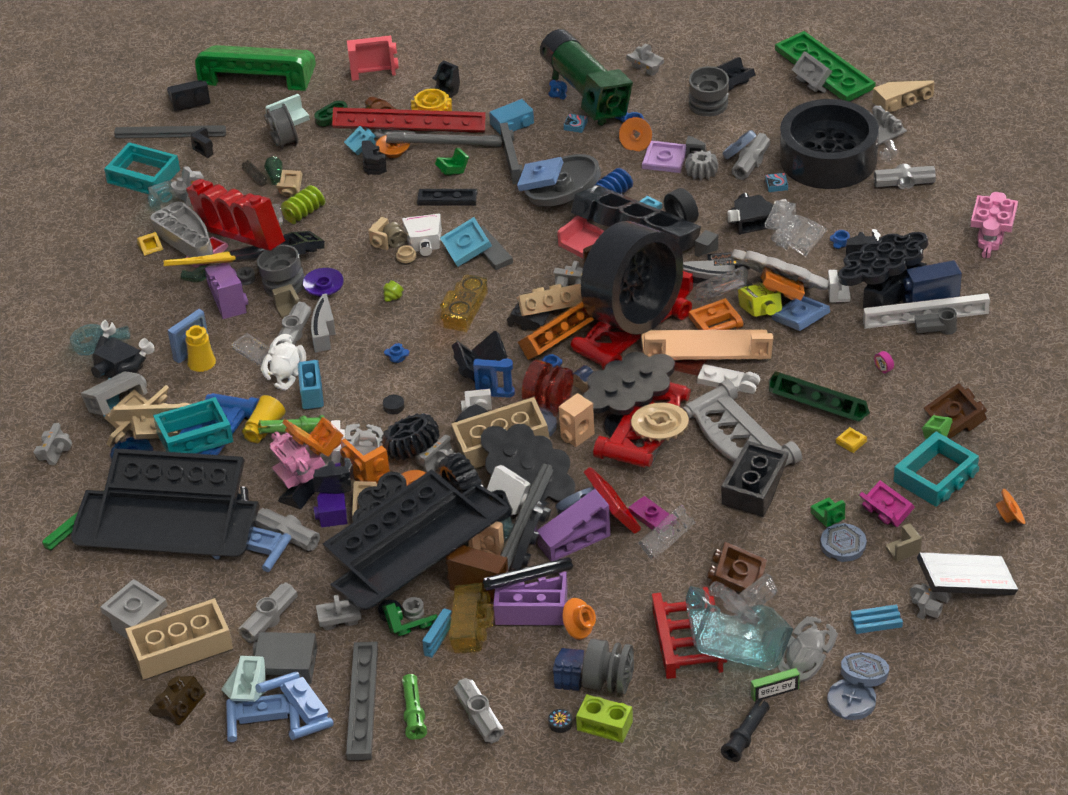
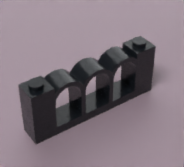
(610, 207)

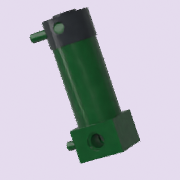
(602, 91)

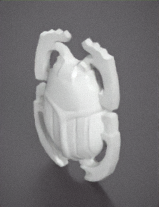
(283, 361)

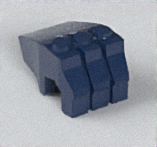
(568, 669)

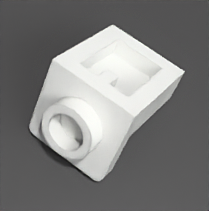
(837, 291)
(478, 397)

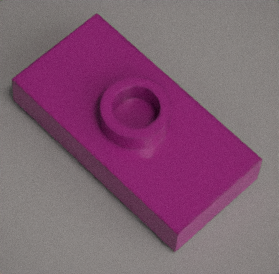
(648, 512)

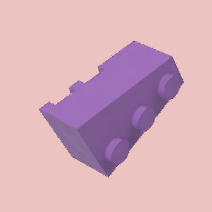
(226, 290)
(576, 527)
(532, 603)

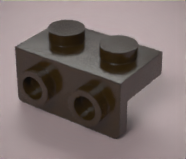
(178, 699)

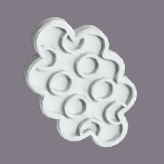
(758, 261)

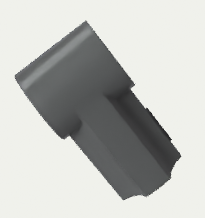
(943, 321)

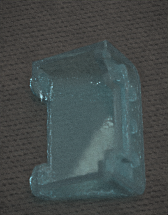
(729, 639)

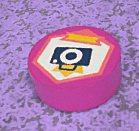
(884, 361)

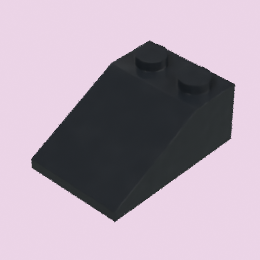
(754, 478)

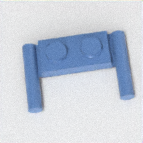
(267, 543)
(303, 700)
(263, 709)

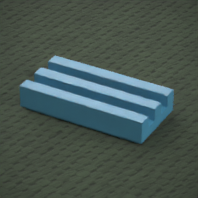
(876, 616)
(437, 633)

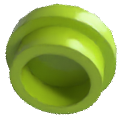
(392, 291)

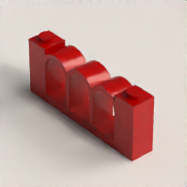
(236, 215)

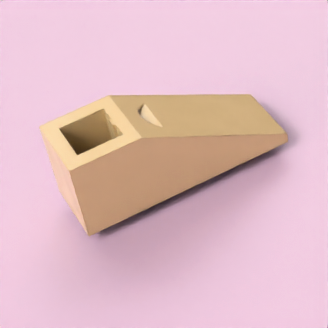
(902, 94)

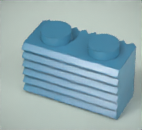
(515, 114)
(310, 384)

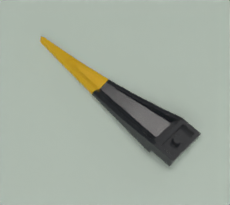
(301, 241)

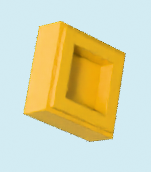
(851, 440)

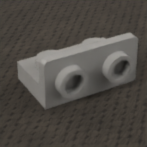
(812, 71)

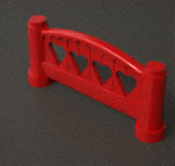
(606, 352)
(620, 446)

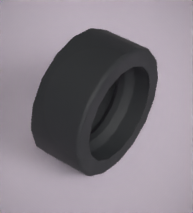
(681, 204)

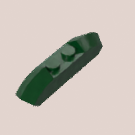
(818, 396)

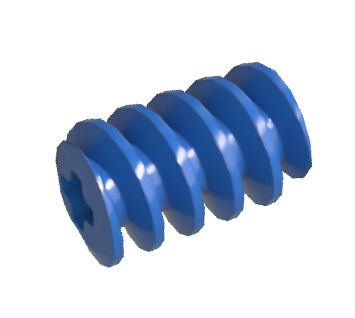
(617, 181)

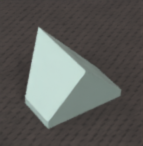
(244, 678)

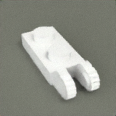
(742, 381)

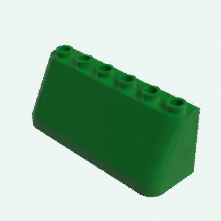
(292, 63)

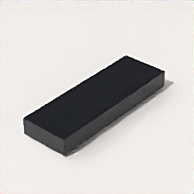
(447, 197)

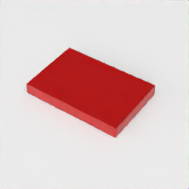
(615, 503)

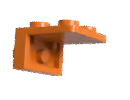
(321, 440)
(367, 467)

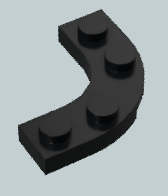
(540, 514)

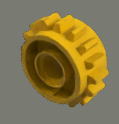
(432, 100)

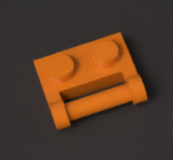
(776, 282)
(716, 313)

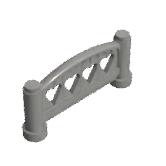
(722, 400)

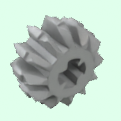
(701, 165)

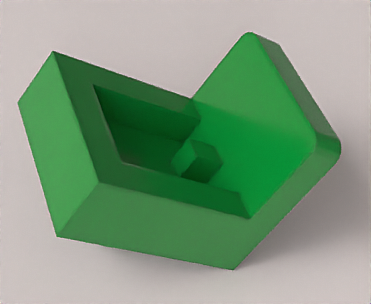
(453, 165)
(828, 511)

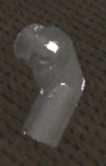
(889, 152)

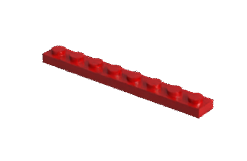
(409, 120)

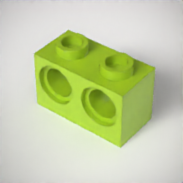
(604, 718)

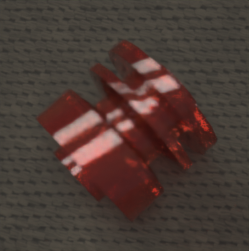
(547, 384)

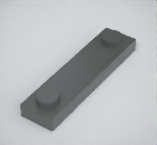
(507, 138)

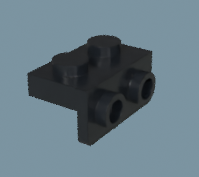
(736, 72)

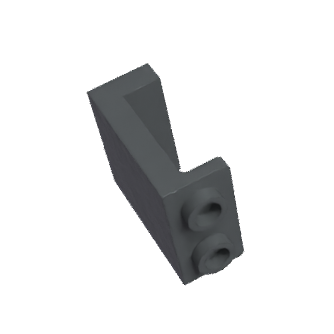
(287, 653)

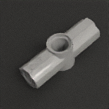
(751, 156)
(904, 176)
(295, 322)
(291, 525)
(268, 612)
(478, 710)

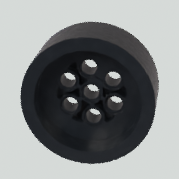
(829, 143)
(632, 277)

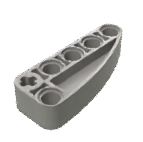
(182, 229)

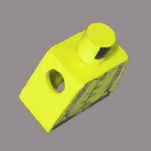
(759, 300)

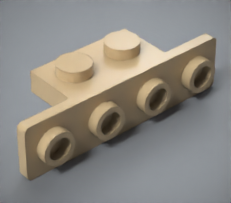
(548, 300)
(133, 399)
(142, 418)

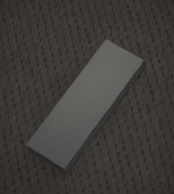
(496, 254)

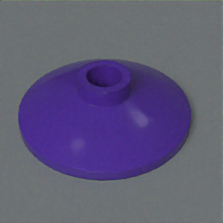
(323, 281)

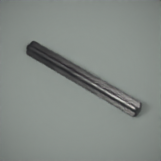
(527, 573)

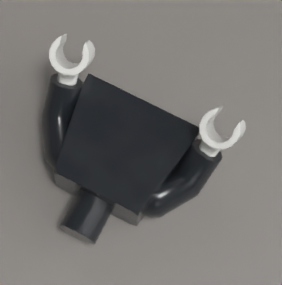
(749, 213)
(115, 356)

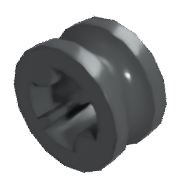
(246, 275)

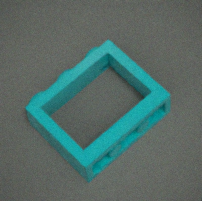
(118, 175)
(198, 439)
(906, 470)

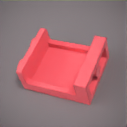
(372, 55)
(578, 235)

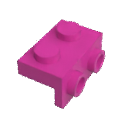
(887, 503)

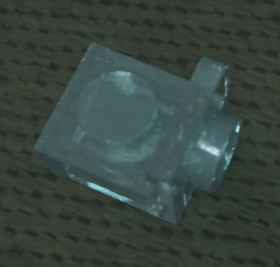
(159, 194)

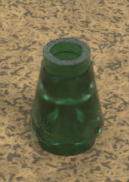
(274, 168)

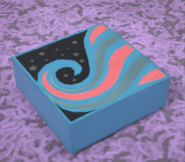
(575, 123)
(776, 182)

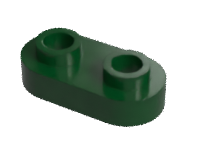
(325, 115)

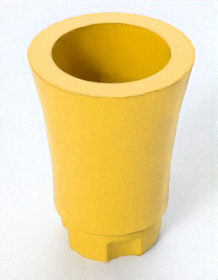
(199, 349)
(266, 409)

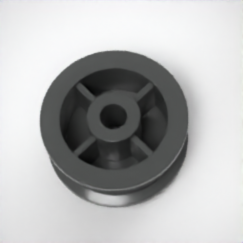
(282, 126)

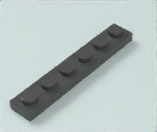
(362, 701)

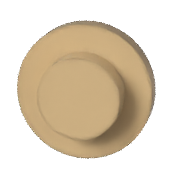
(406, 254)

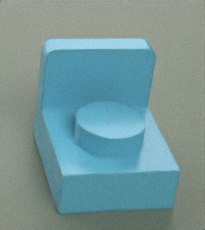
(355, 140)

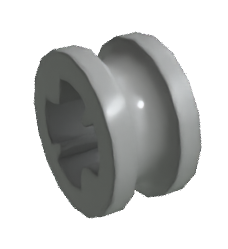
(409, 609)

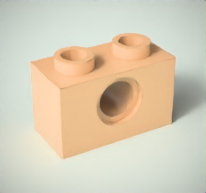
(576, 420)

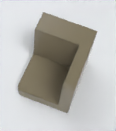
(285, 299)
(906, 546)

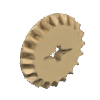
(648, 418)

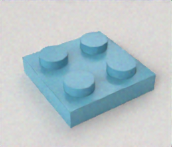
(465, 241)

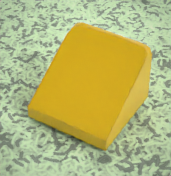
(149, 243)

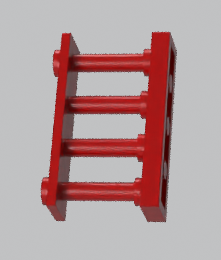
(669, 644)

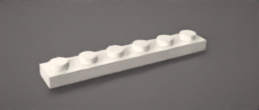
(905, 312)

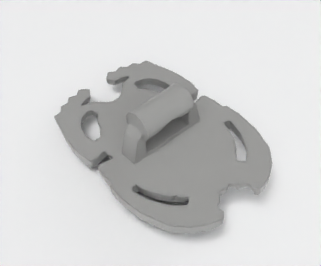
(364, 440)
(808, 648)

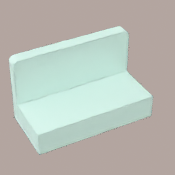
(294, 107)

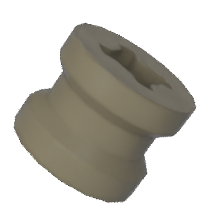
(395, 234)

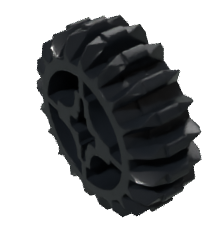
(410, 436)
(458, 472)

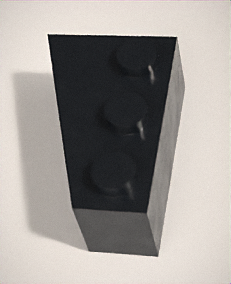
(887, 292)

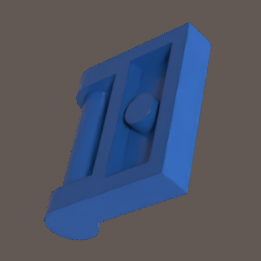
(486, 376)

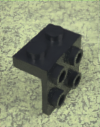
(189, 94)
(489, 349)

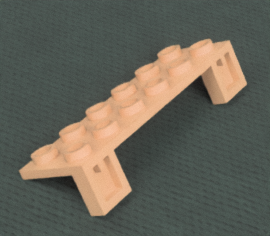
(708, 344)

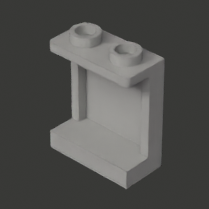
(96, 397)

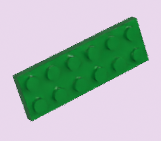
(844, 79)

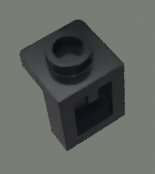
(202, 143)

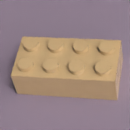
(469, 431)
(179, 638)

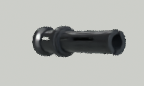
(741, 737)

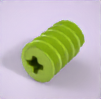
(302, 204)

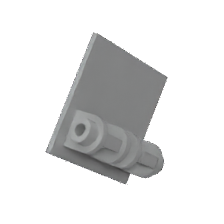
(888, 125)

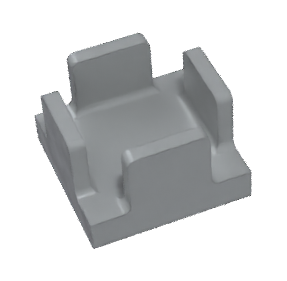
(133, 606)

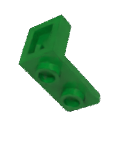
(394, 615)

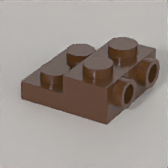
(961, 407)
(735, 567)

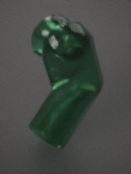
(194, 276)

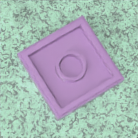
(664, 156)

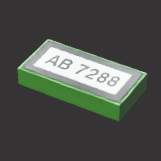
(775, 684)

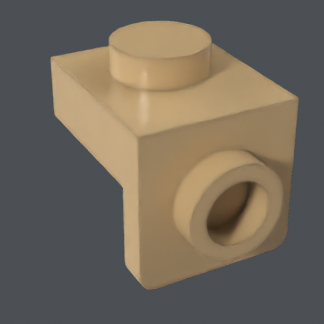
(289, 182)
(376, 235)

